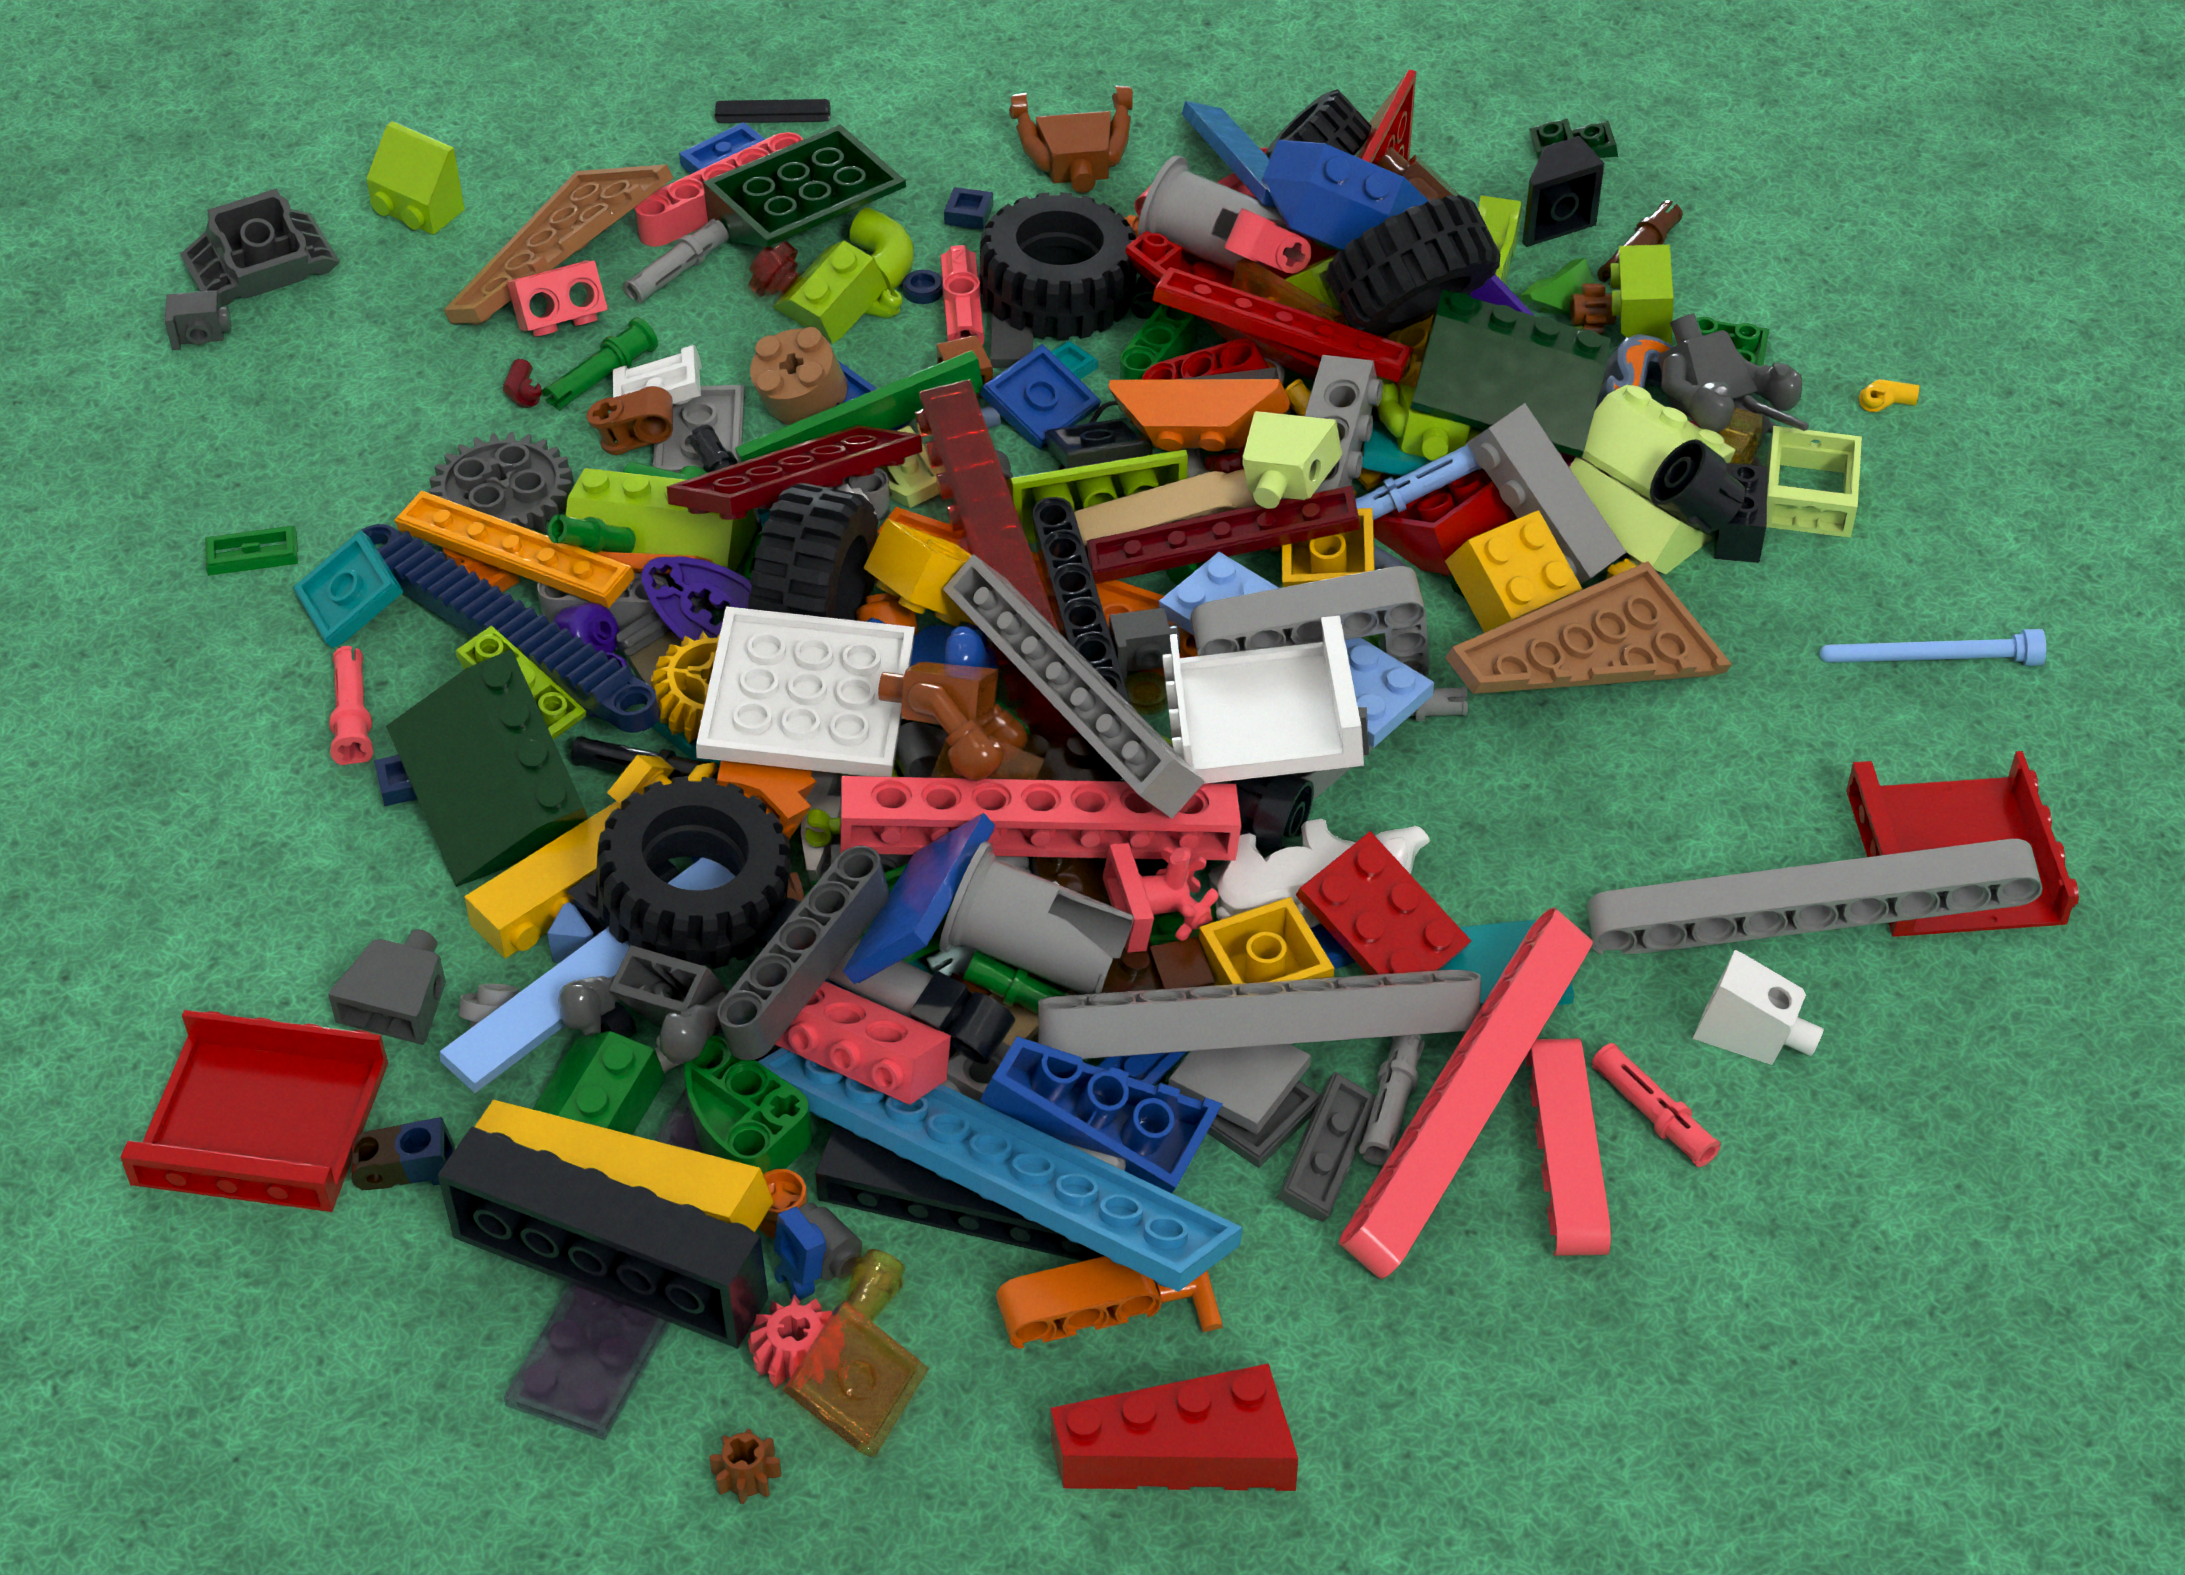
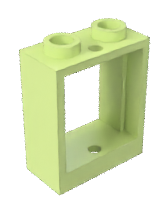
(1807, 508)

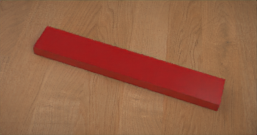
(1280, 322)

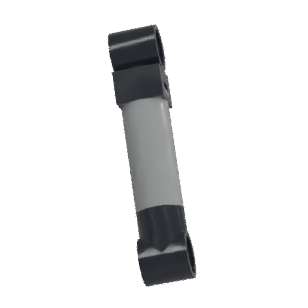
(938, 1001)

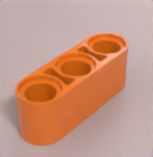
(1072, 1298)

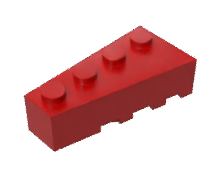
(1179, 1436)

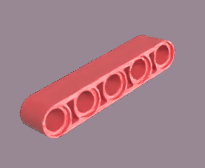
(682, 204)
(1570, 1147)

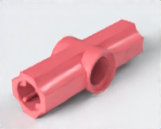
(961, 294)

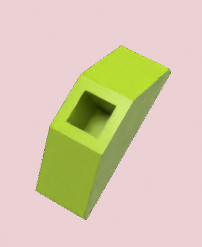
(554, 703)

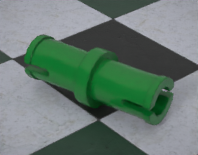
(591, 534)
(1008, 983)

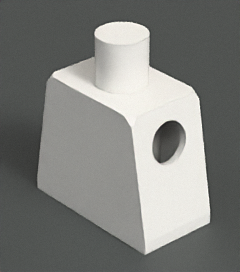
(1756, 1013)

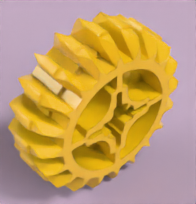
(683, 683)

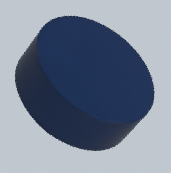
(922, 286)

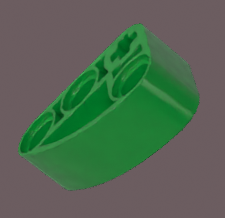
(745, 1109)

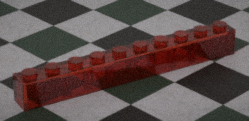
(988, 523)

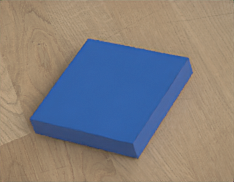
(1039, 396)

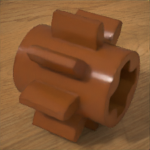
(1592, 308)
(745, 1465)

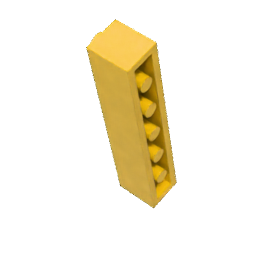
(680, 1175)

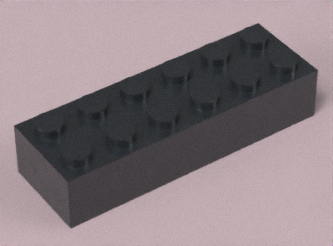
(605, 1236)

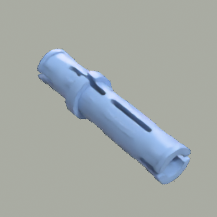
(1422, 481)

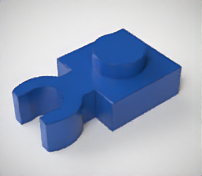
(801, 1251)

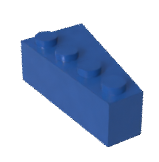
(1102, 1110)

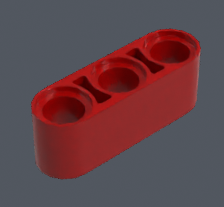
(1219, 359)

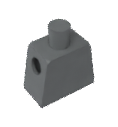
(392, 988)

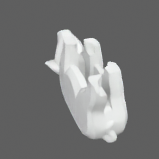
(1260, 881)

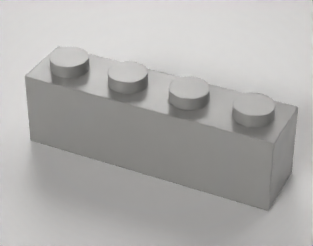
(1536, 478)

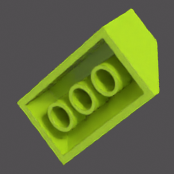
(1095, 483)
(659, 527)

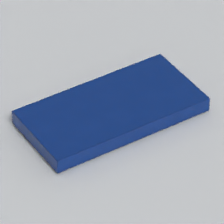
(918, 900)

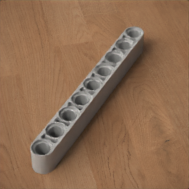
(1815, 897)
(1259, 1013)

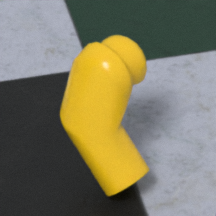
(1885, 393)

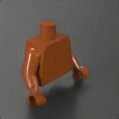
(1076, 145)

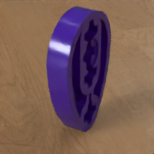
(695, 579)

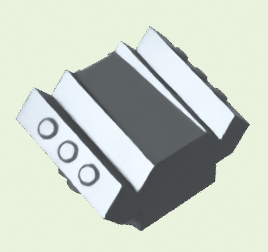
(257, 248)

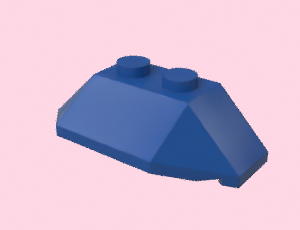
(1333, 193)

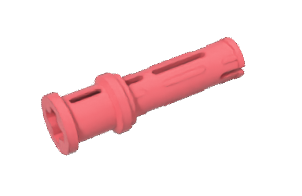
(350, 718)

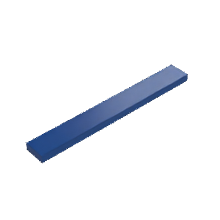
(1231, 145)

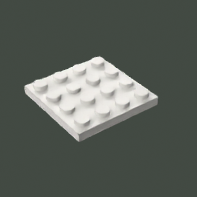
(804, 693)

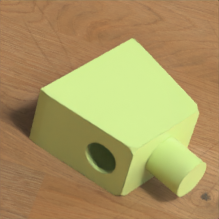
(1289, 456)

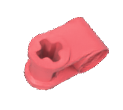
(1265, 242)

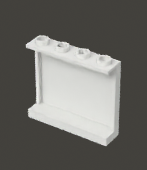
(1265, 709)

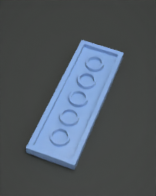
(1379, 680)

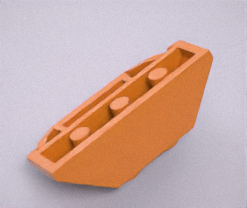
(1198, 411)

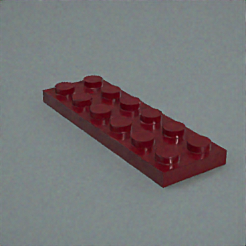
(814, 462)

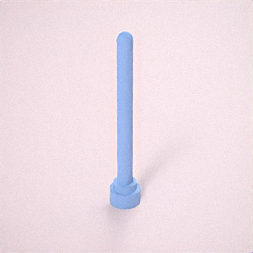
(2023, 647)

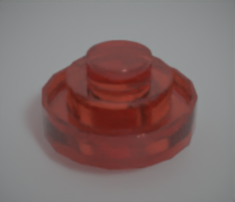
(774, 269)

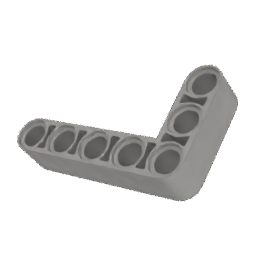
(1368, 604)

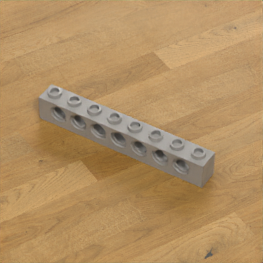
(1074, 687)

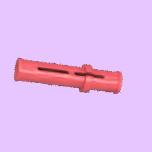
(1669, 1117)

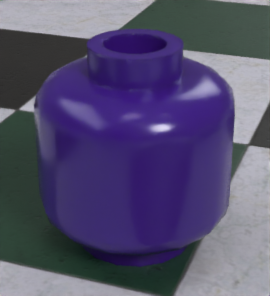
(592, 623)

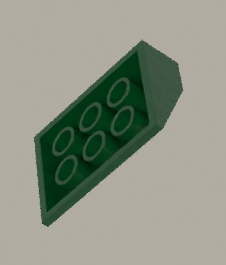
(798, 188)
(1493, 359)
(486, 769)

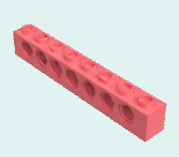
(1035, 817)

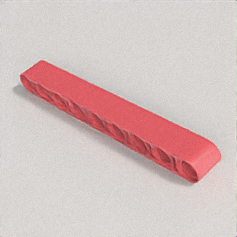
(1465, 1094)

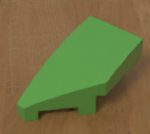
(1555, 292)

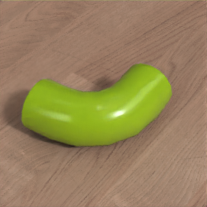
(887, 243)

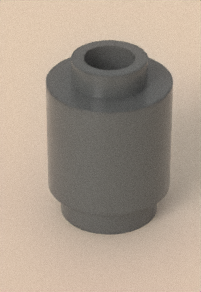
(841, 1243)

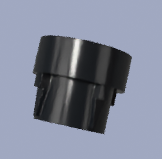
(1697, 487)
(1273, 808)

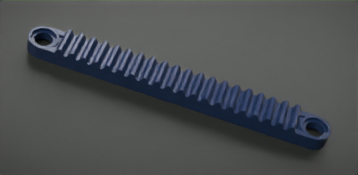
(475, 606)

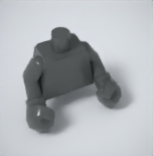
(1709, 373)
(662, 989)

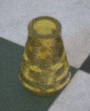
(874, 1282)

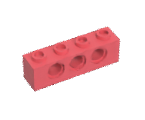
(869, 1044)

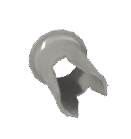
(1197, 212)
(1035, 924)

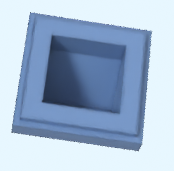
(568, 933)

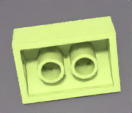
(1636, 434)
(1637, 522)

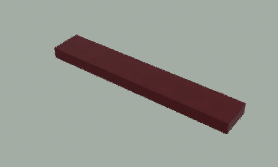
(1224, 532)

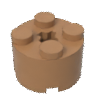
(797, 374)

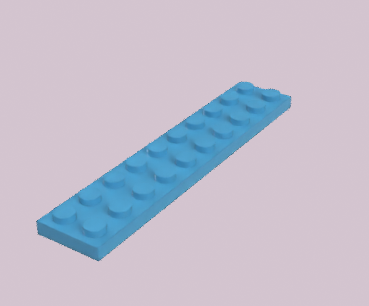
(1025, 1172)

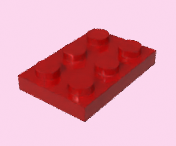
(1381, 912)

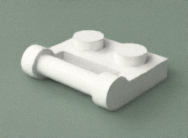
(676, 374)

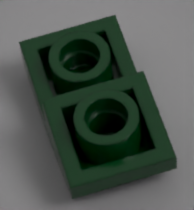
(1596, 136)

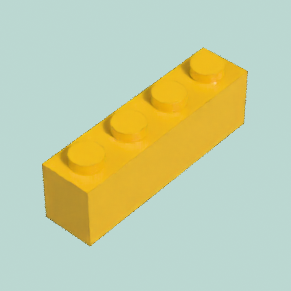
(527, 897)

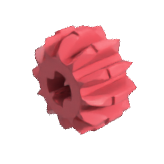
(785, 1337)

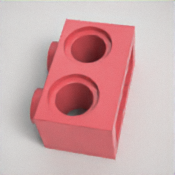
(555, 287)

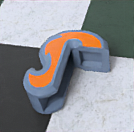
(1633, 364)

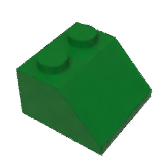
(604, 1082)

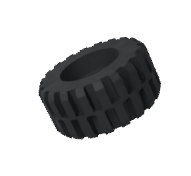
(1057, 265)
(1402, 265)
(815, 554)
(696, 822)

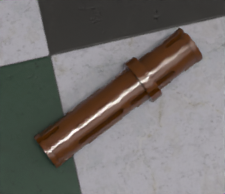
(1649, 231)

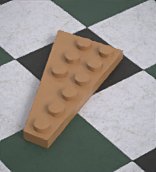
(562, 226)
(1601, 635)

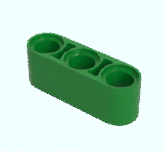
(1163, 337)

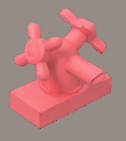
(1156, 894)

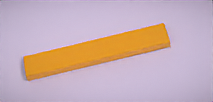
(515, 549)

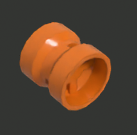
(787, 1192)

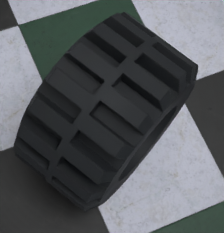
(1329, 121)

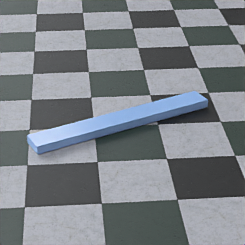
(535, 1013)

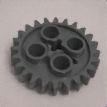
(507, 480)

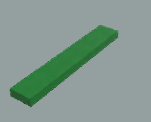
(880, 408)

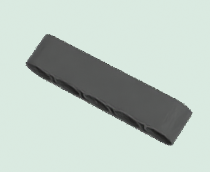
(803, 953)

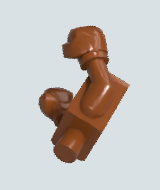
(964, 706)

